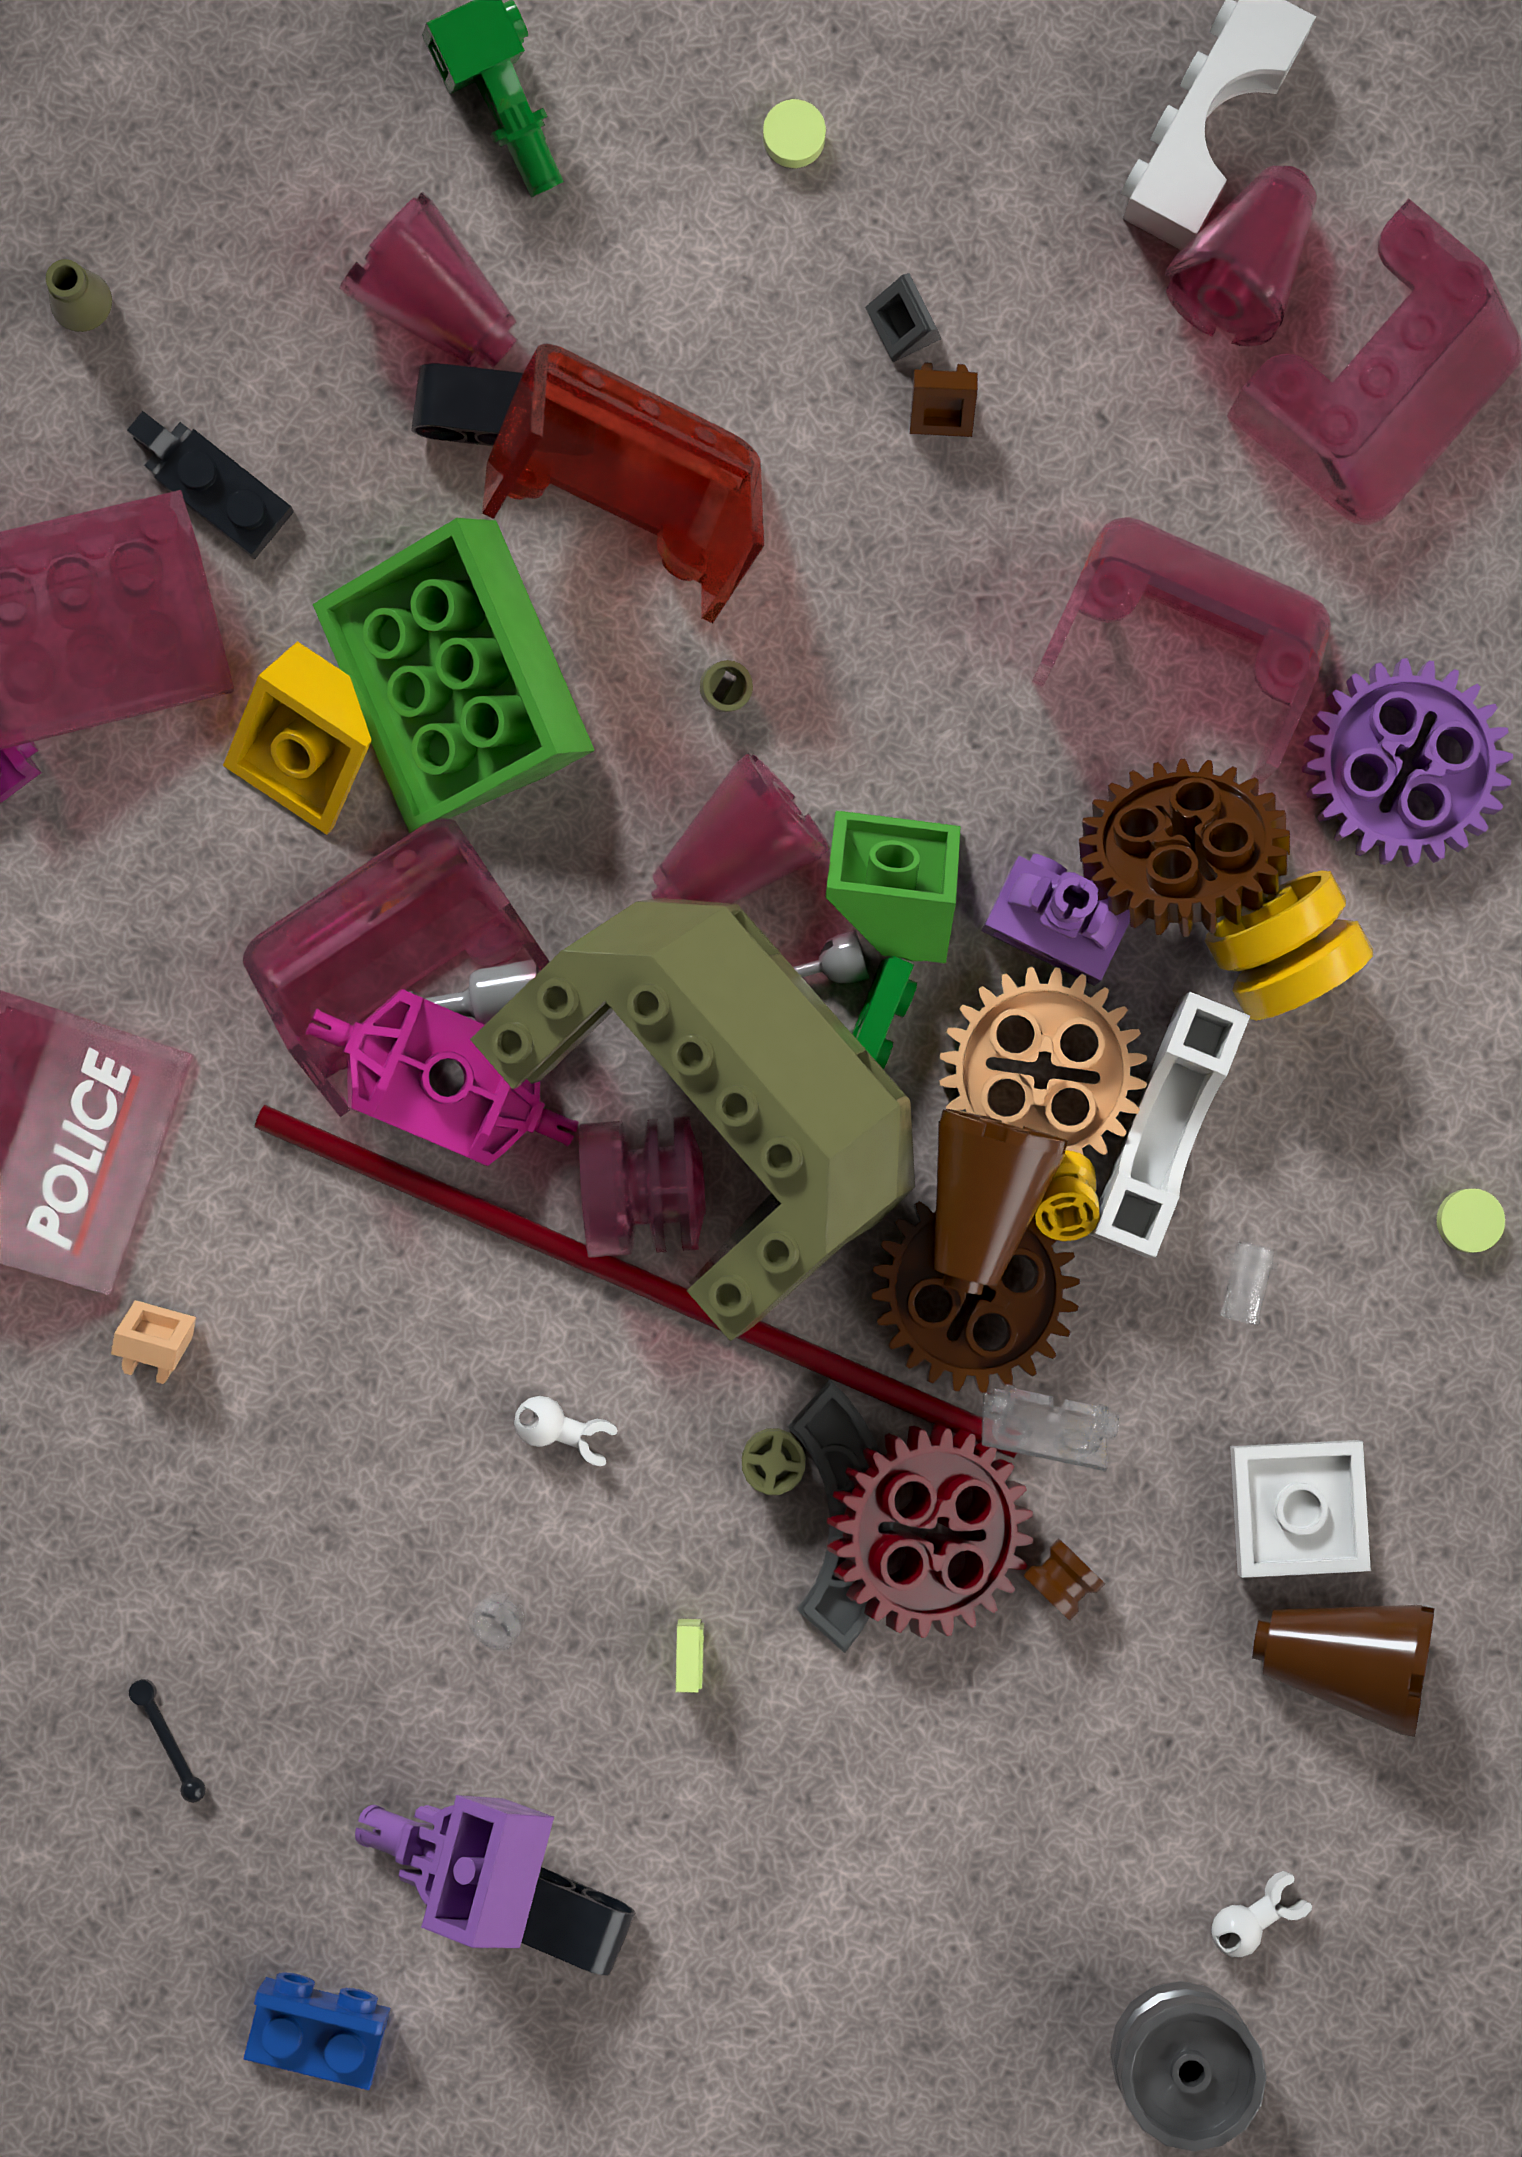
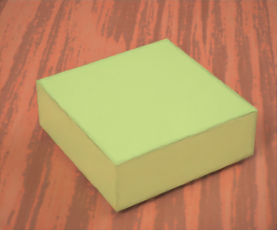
(689, 1655)

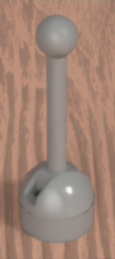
(839, 960)

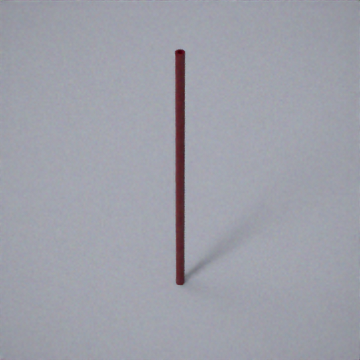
(612, 1270)

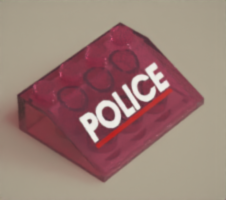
(78, 1139)

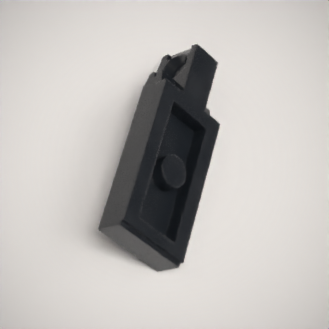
(212, 484)

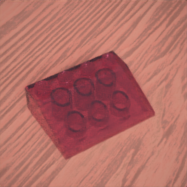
(104, 620)

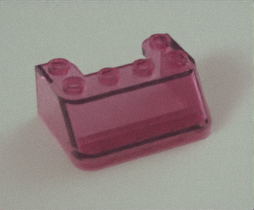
(1404, 392)

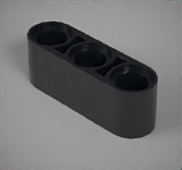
(462, 402)
(576, 1923)

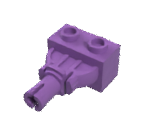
(1056, 918)
(473, 1864)

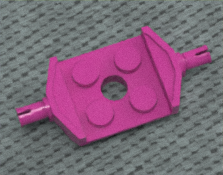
(390, 1079)

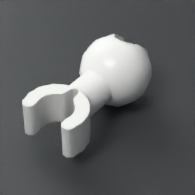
(552, 1425)
(1247, 1923)

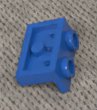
(317, 2030)

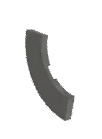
(836, 1440)

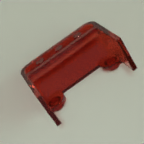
(637, 461)

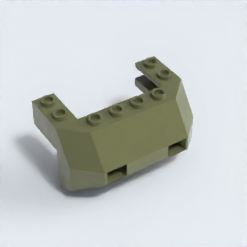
(753, 1058)

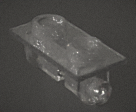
(1034, 1427)

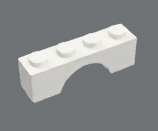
(1251, 55)
(1161, 1136)

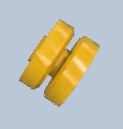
(1290, 946)

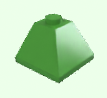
(896, 882)

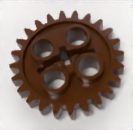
(1185, 847)
(1027, 1314)

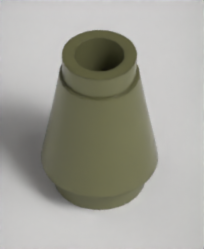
(77, 296)

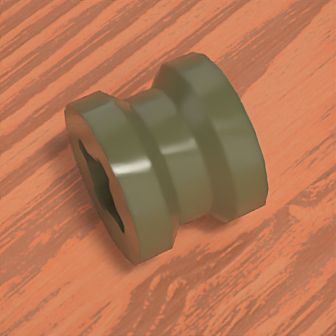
(771, 1471)

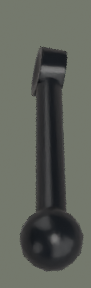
(143, 1694)

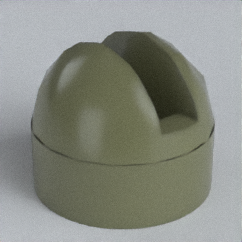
(735, 695)

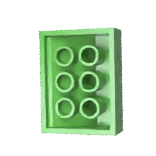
(453, 673)

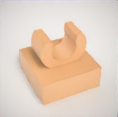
(153, 1338)

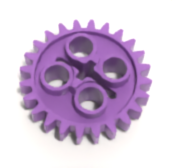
(1455, 789)

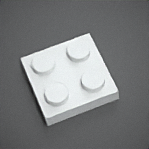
(1300, 1508)

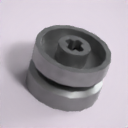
(1197, 2105)

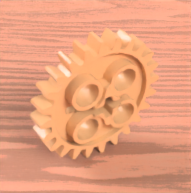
(1051, 1012)

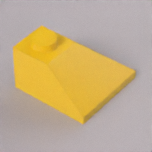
(302, 736)

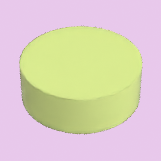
(794, 133)
(1470, 1220)

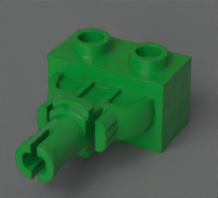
(479, 47)

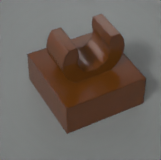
(943, 401)

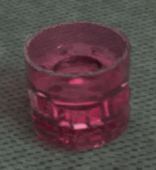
(639, 1186)

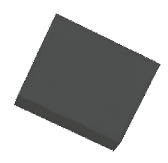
(902, 319)

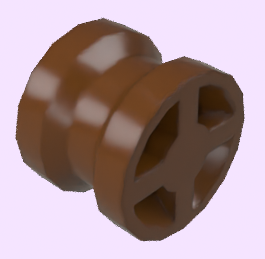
(1064, 1579)

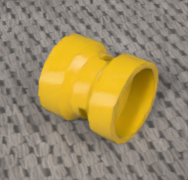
(1070, 1202)

